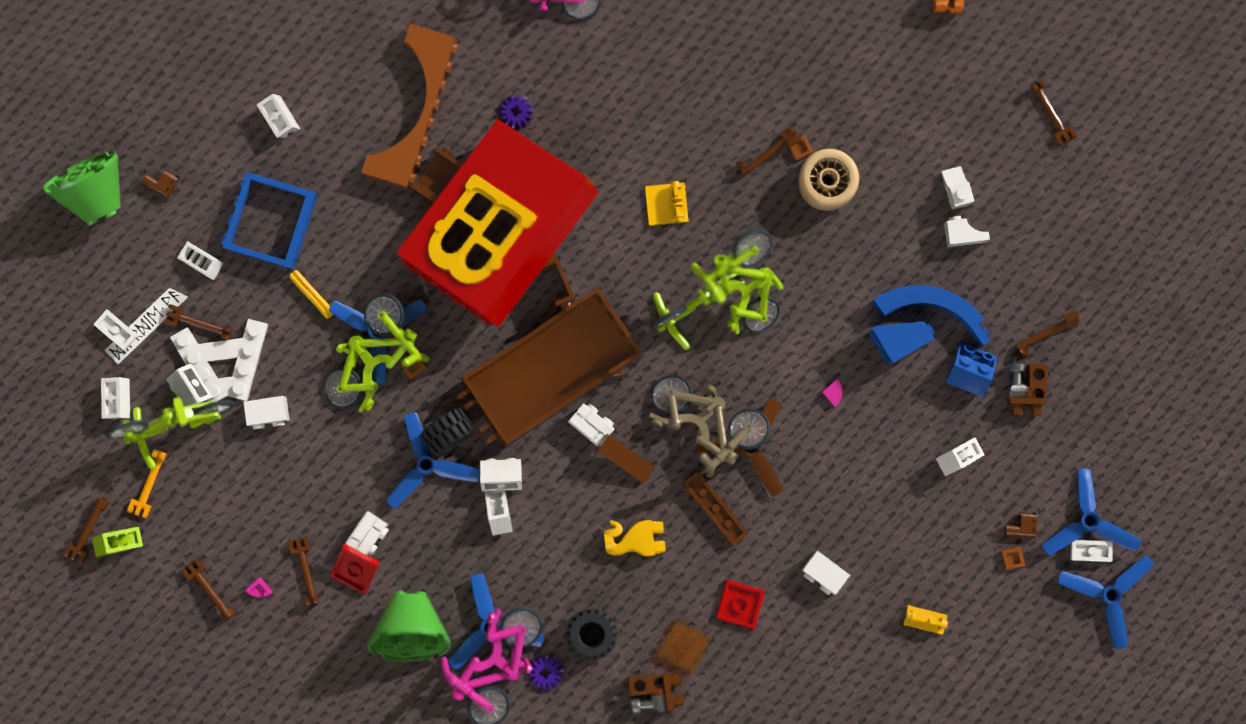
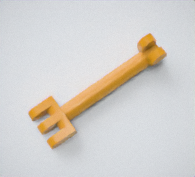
(141, 503)

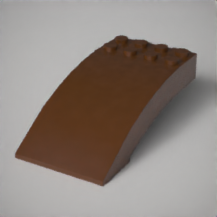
(549, 368)

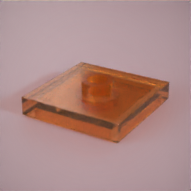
(684, 646)

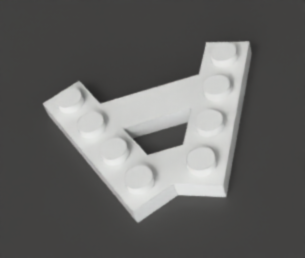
(245, 349)

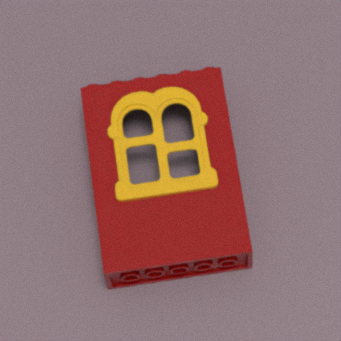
(526, 183)

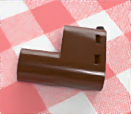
(163, 186)
(1026, 529)

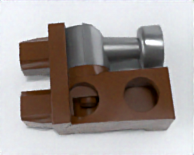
(1032, 393)
(659, 689)

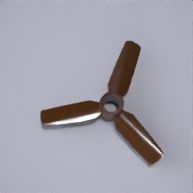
(758, 461)

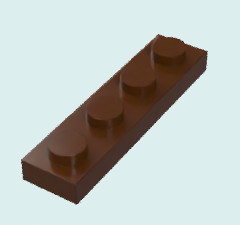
(715, 508)

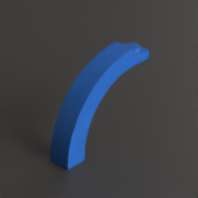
(936, 298)

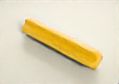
(311, 293)

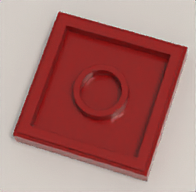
(355, 569)
(740, 604)

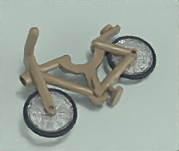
(746, 429)

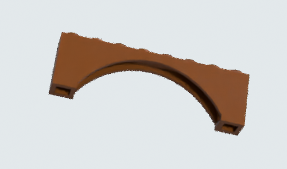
(399, 162)

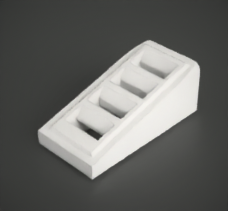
(211, 266)

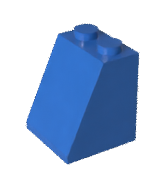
(900, 339)

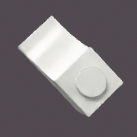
(957, 188)
(961, 233)
(960, 456)
(498, 512)

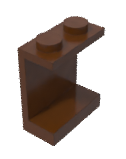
(437, 175)
(554, 263)

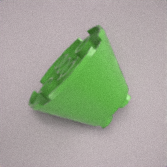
(89, 188)
(409, 630)

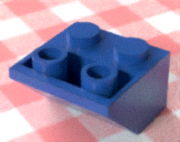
(972, 369)

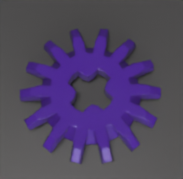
(520, 117)
(551, 678)

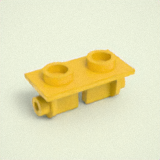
(925, 620)

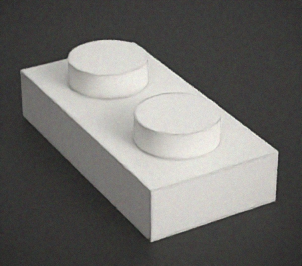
(115, 330)
(1091, 550)

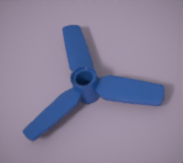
(357, 320)
(442, 468)
(1103, 528)
(1113, 610)
(478, 639)

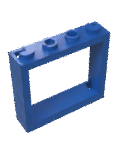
(300, 230)

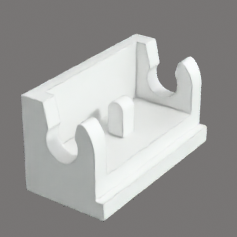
(278, 116)
(115, 398)

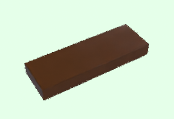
(625, 458)

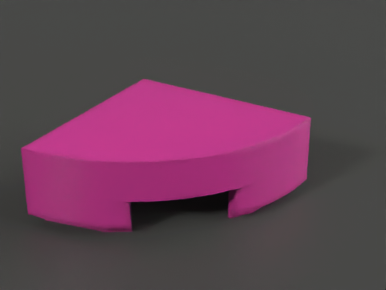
(834, 393)
(259, 589)

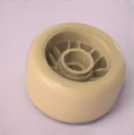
(830, 164)

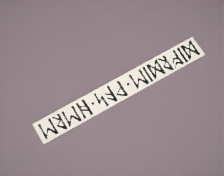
(147, 322)

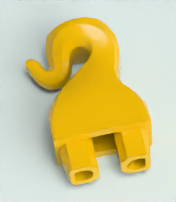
(637, 539)

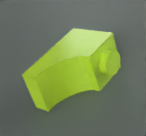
(117, 541)

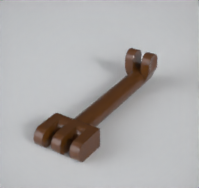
(1061, 131)
(788, 136)
(1070, 321)
(225, 332)
(78, 548)
(300, 551)
(196, 573)

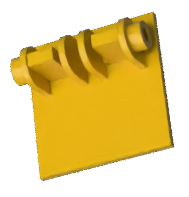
(666, 203)

